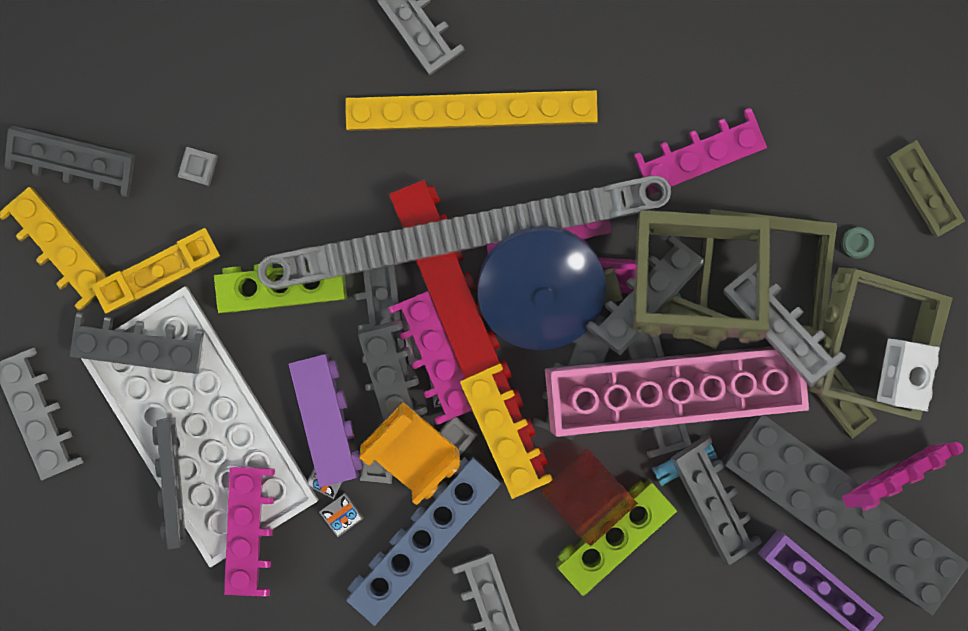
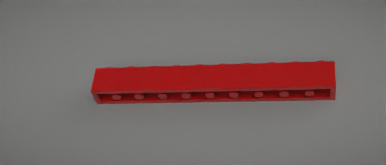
(457, 308)

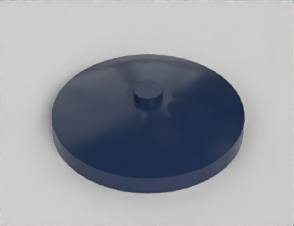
(541, 288)

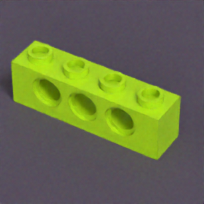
(232, 299)
(587, 575)

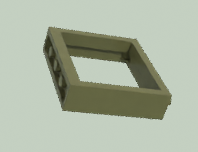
(705, 227)
(824, 230)
(927, 331)

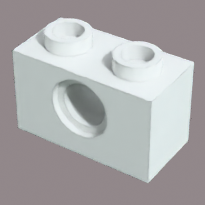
(899, 361)

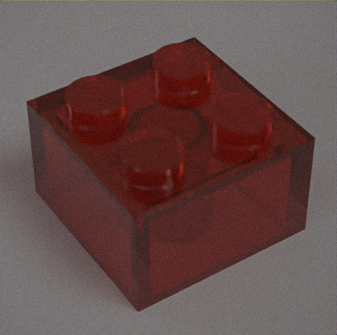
(589, 497)

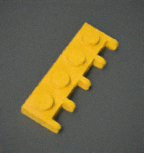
(56, 243)
(502, 433)

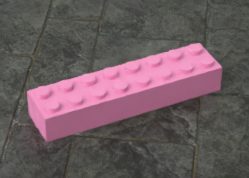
(672, 390)

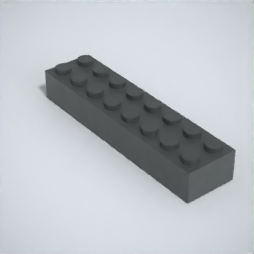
(813, 494)

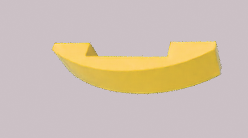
(156, 271)

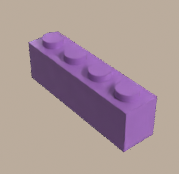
(324, 420)
(819, 584)

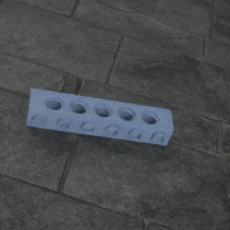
(376, 604)

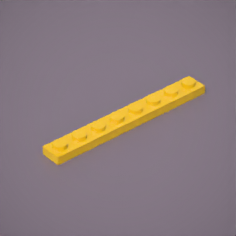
(471, 110)

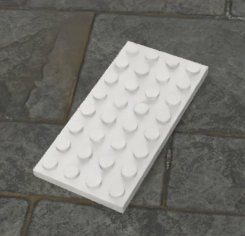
(215, 425)

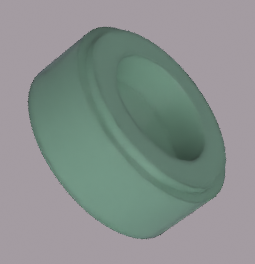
(857, 243)

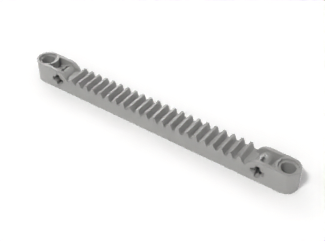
(462, 232)

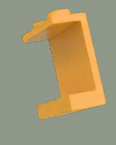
(411, 452)

